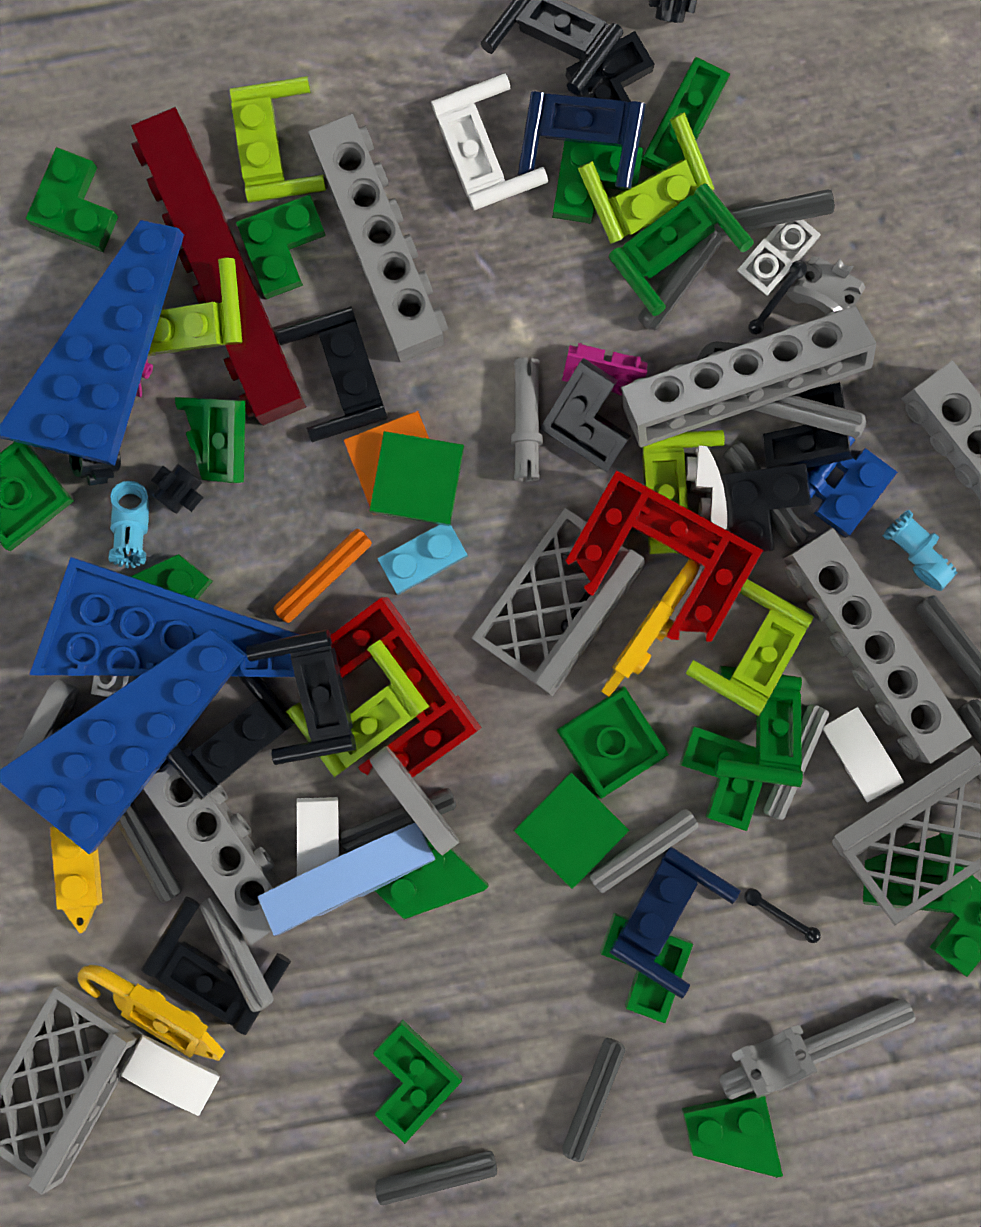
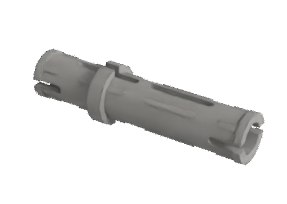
(526, 435)

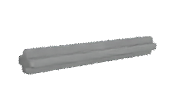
(833, 1041)

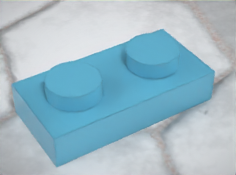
(422, 557)

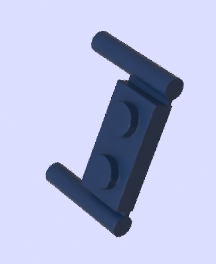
(585, 122)
(658, 913)

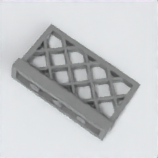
(580, 630)
(901, 812)
(90, 1097)

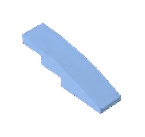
(345, 878)

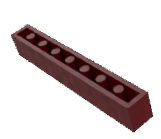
(194, 209)

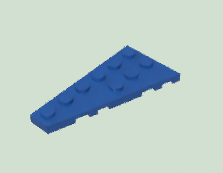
(93, 372)
(127, 626)
(104, 758)

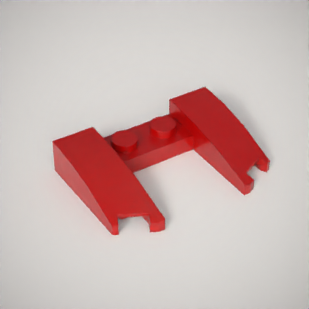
(722, 554)
(446, 719)

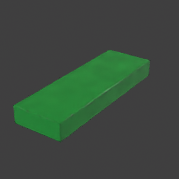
(694, 97)

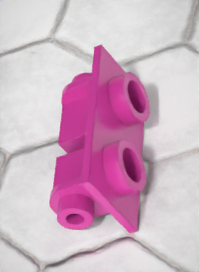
(622, 366)

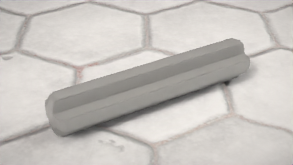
(817, 415)
(811, 729)
(643, 850)
(237, 954)

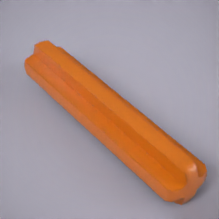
(322, 575)

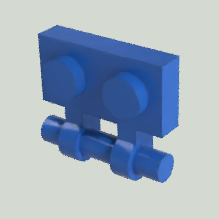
(853, 493)

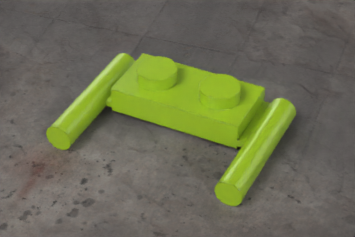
(260, 144)
(653, 196)
(204, 323)
(666, 472)
(765, 656)
(375, 718)

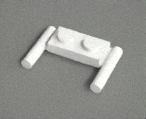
(472, 148)

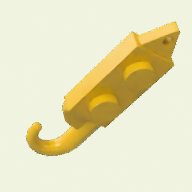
(655, 625)
(75, 879)
(153, 1013)

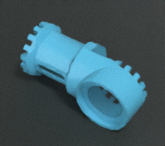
(135, 519)
(919, 545)

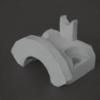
(828, 286)
(776, 1062)

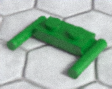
(671, 238)
(776, 738)

